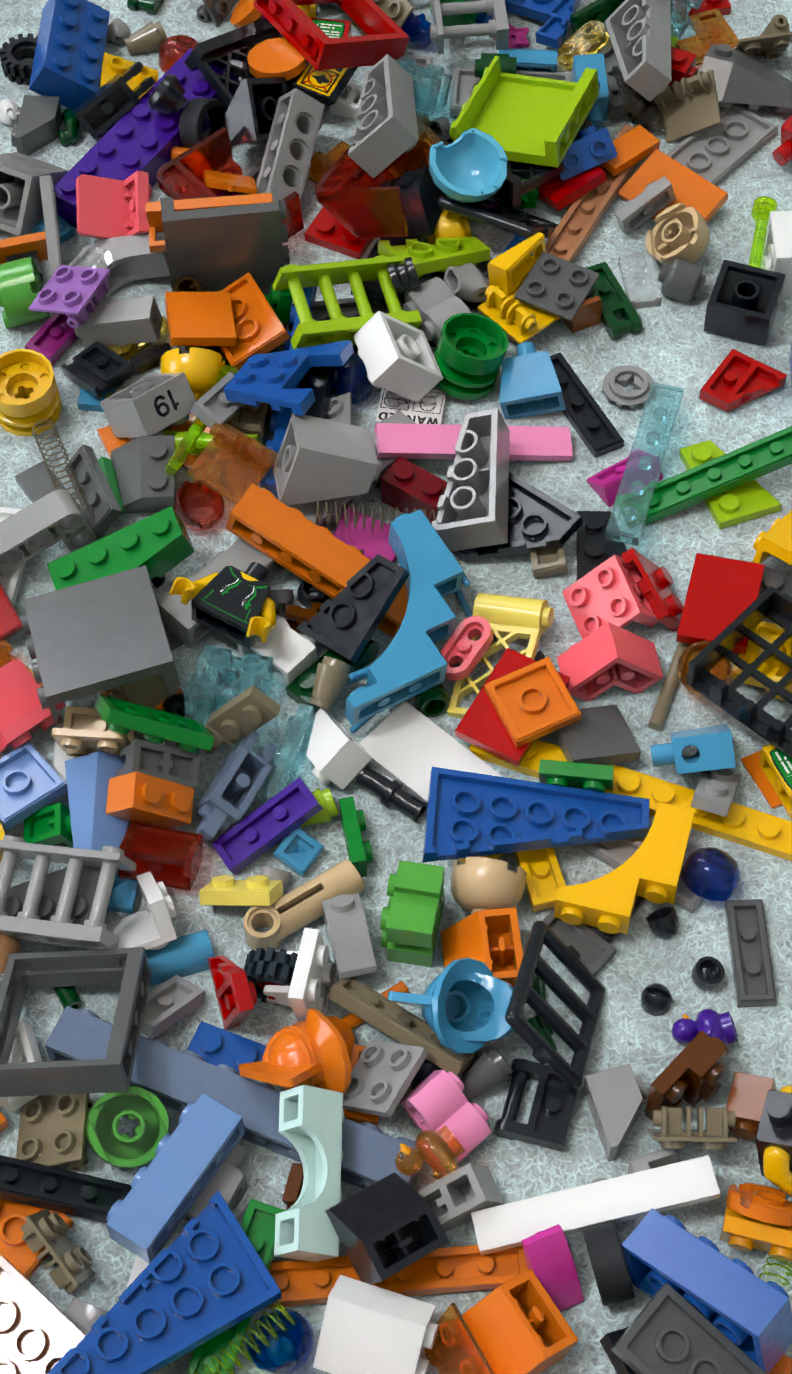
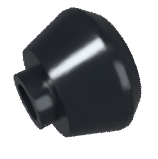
(168, 96)

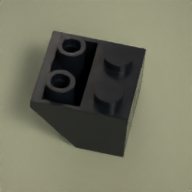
(386, 1228)

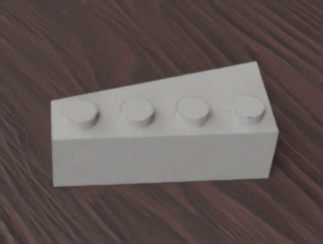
(643, 44)
(385, 117)
(477, 490)

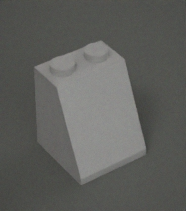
(21, 191)
(324, 461)

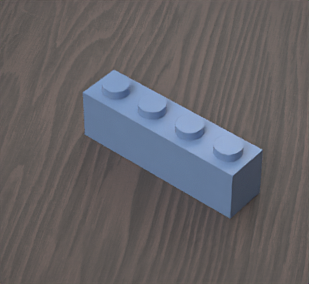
(175, 1177)

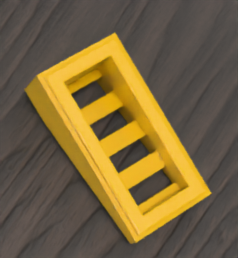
(514, 265)

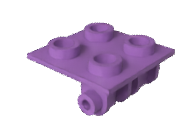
(73, 293)

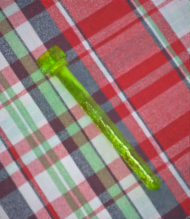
(760, 212)
(192, 434)

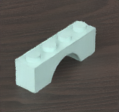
(313, 1124)

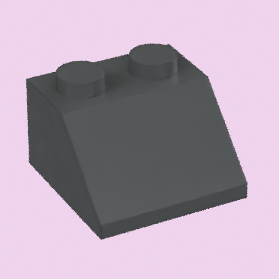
(142, 474)

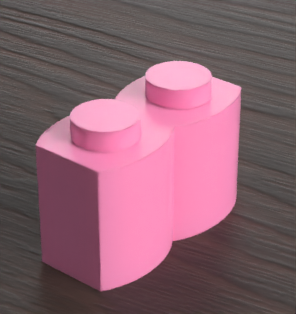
(440, 1103)

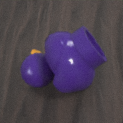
(710, 1022)

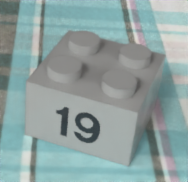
(149, 405)

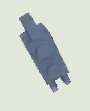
(233, 787)

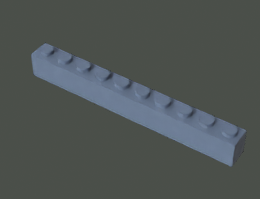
(184, 1076)

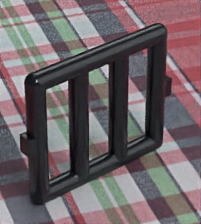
(500, 217)
(525, 993)

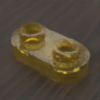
(584, 41)

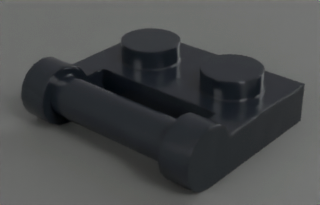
(549, 1111)

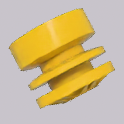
(27, 392)

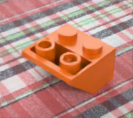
(489, 938)
(520, 1327)

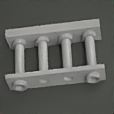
(495, 28)
(60, 928)

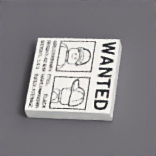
(426, 411)

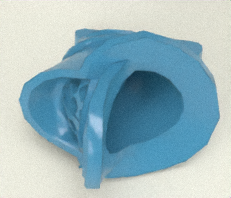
(463, 1006)

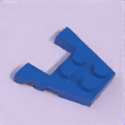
(552, 13)
(274, 376)

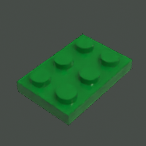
(153, 723)

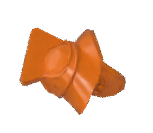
(308, 1054)

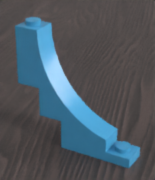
(412, 659)

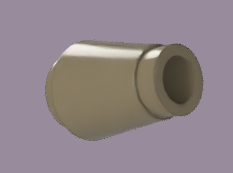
(146, 39)
(329, 681)

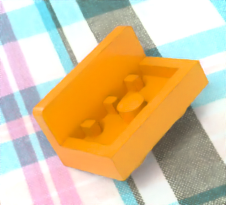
(747, 1233)

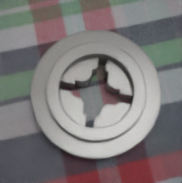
(621, 377)

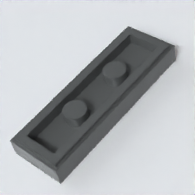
(102, 504)
(750, 953)

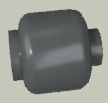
(681, 280)

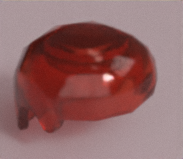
(173, 49)
(198, 506)

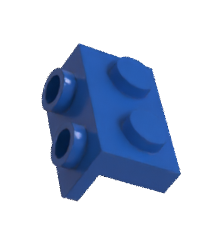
(588, 151)

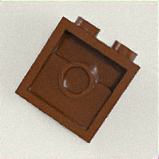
(690, 1075)

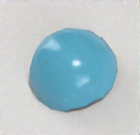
(468, 167)

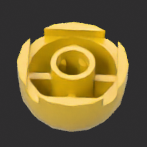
(198, 365)

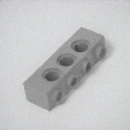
(290, 144)

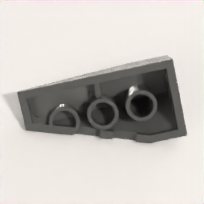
(746, 80)

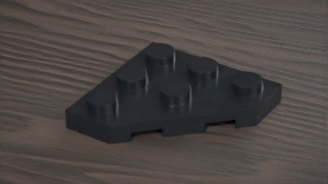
(533, 524)

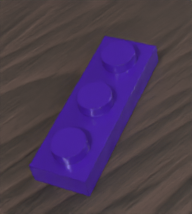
(267, 826)

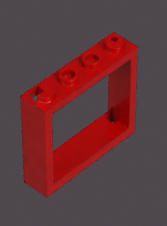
(336, 53)

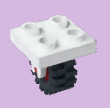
(293, 977)

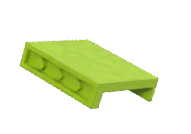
(528, 114)

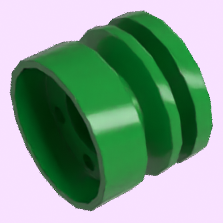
(470, 355)

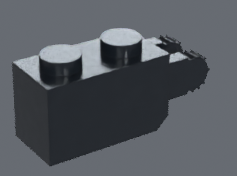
(111, 101)

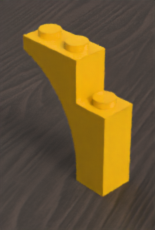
(648, 873)

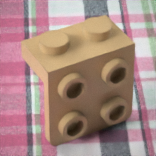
(87, 733)

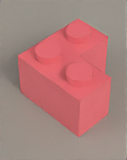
(610, 659)

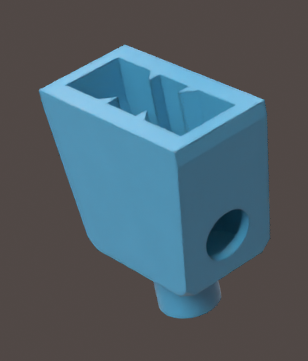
(594, 61)
(529, 384)
(712, 753)

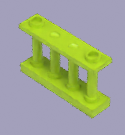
(325, 275)

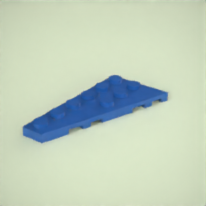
(500, 815)
(179, 1300)

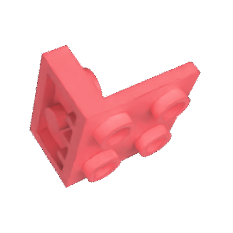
(607, 596)

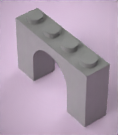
(127, 319)

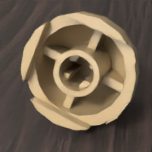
(678, 233)
(486, 884)

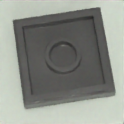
(598, 738)

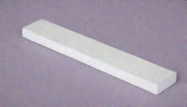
(597, 1203)

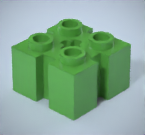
(413, 913)

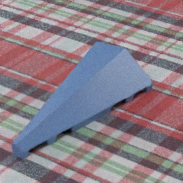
(87, 797)

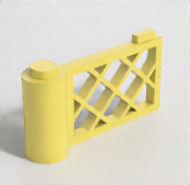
(509, 618)

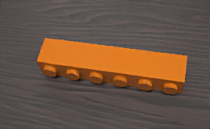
(304, 548)

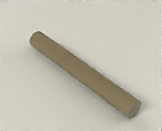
(667, 691)

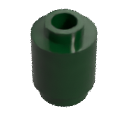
(507, 63)

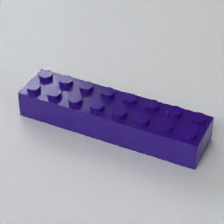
(138, 140)

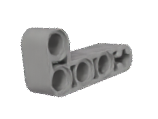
(41, 526)

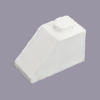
(334, 751)

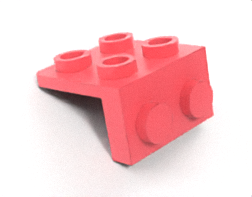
(112, 206)
(20, 706)

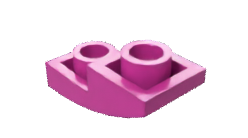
(554, 1267)

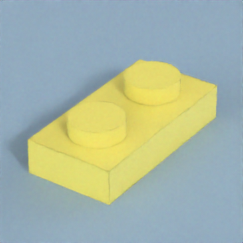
(250, 892)

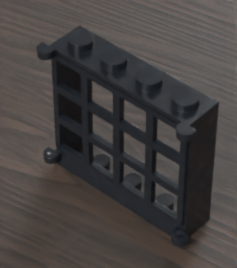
(777, 608)

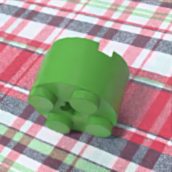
(18, 289)
(105, 1118)

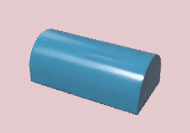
(533, 59)
(181, 957)

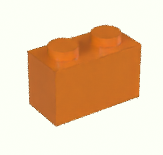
(149, 800)

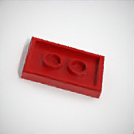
(717, 596)
(481, 722)

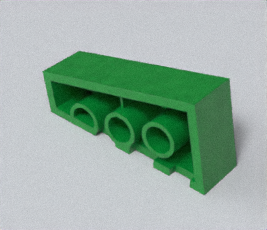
(154, 541)

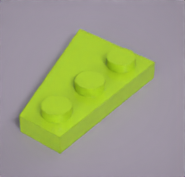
(438, 256)
(734, 505)

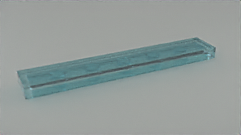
(644, 464)

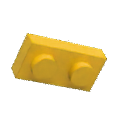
(542, 876)

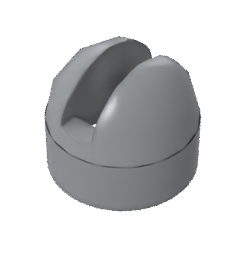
(118, 31)
(276, 874)

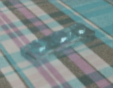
(290, 755)

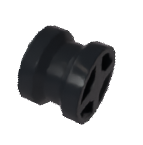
(404, 276)

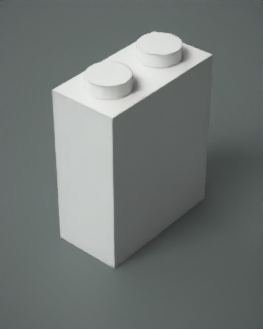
(374, 1331)

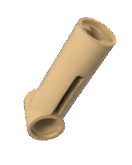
(299, 906)

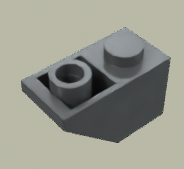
(37, 123)

